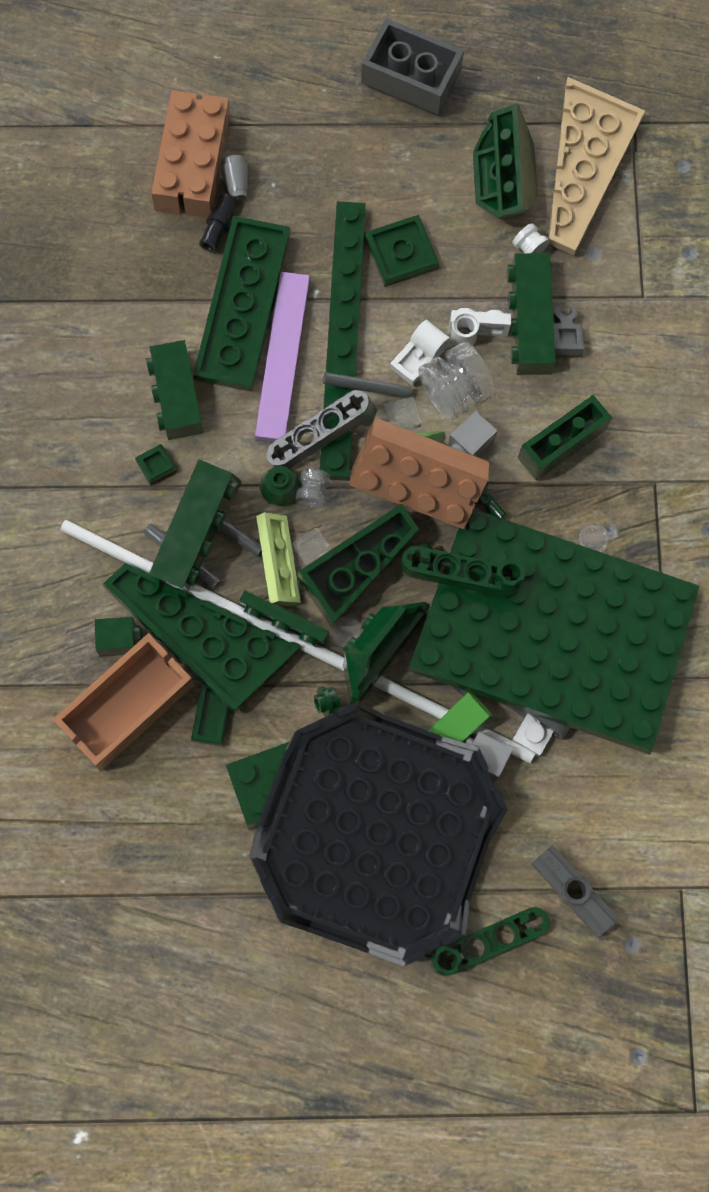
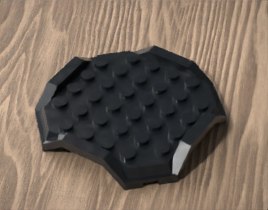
(376, 833)

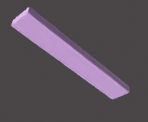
(282, 357)

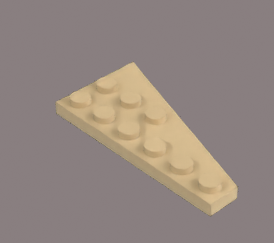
(591, 147)

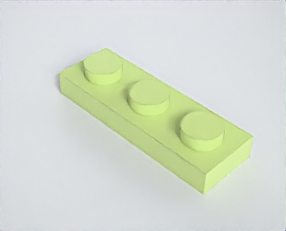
(278, 559)

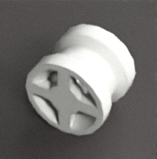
(530, 240)

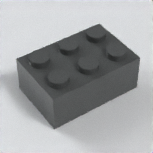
(412, 66)

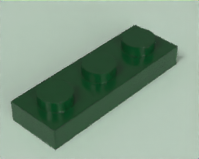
(283, 619)

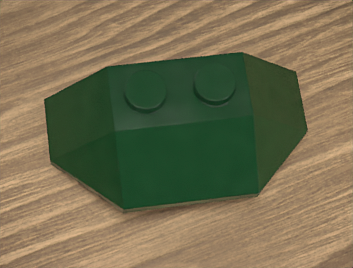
(505, 164)
(378, 645)

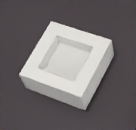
(533, 735)

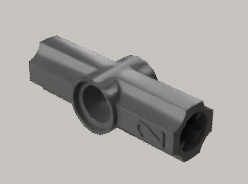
(590, 906)

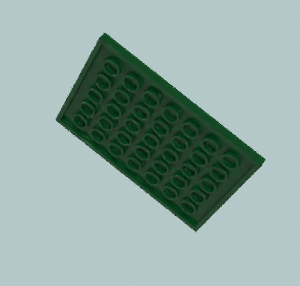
(576, 644)

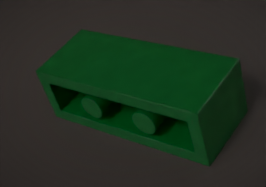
(174, 390)
(564, 437)

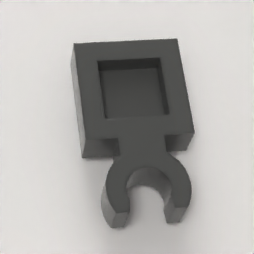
(567, 336)

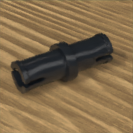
(218, 222)

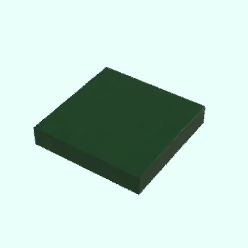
(401, 250)

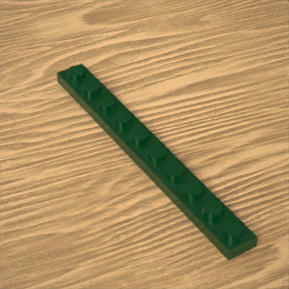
(343, 327)

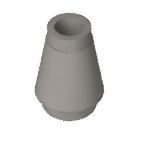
(235, 175)

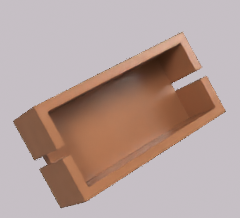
(191, 153)
(419, 473)
(124, 702)

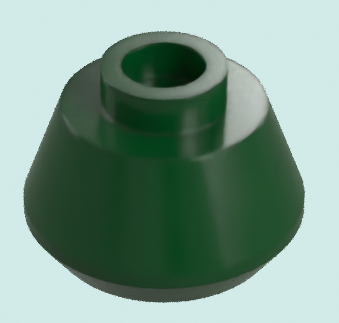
(277, 492)

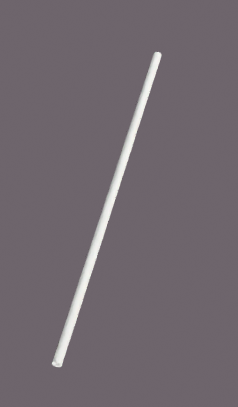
(318, 651)

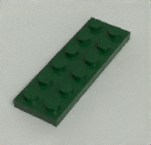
(242, 303)

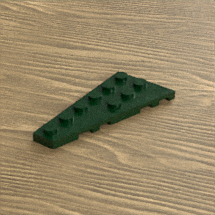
(211, 642)

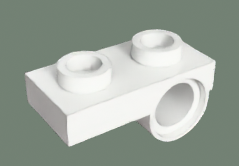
(479, 323)
(424, 345)

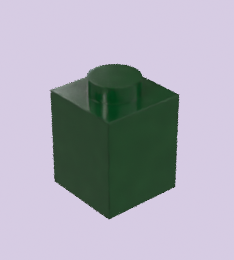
(116, 635)

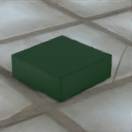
(155, 464)

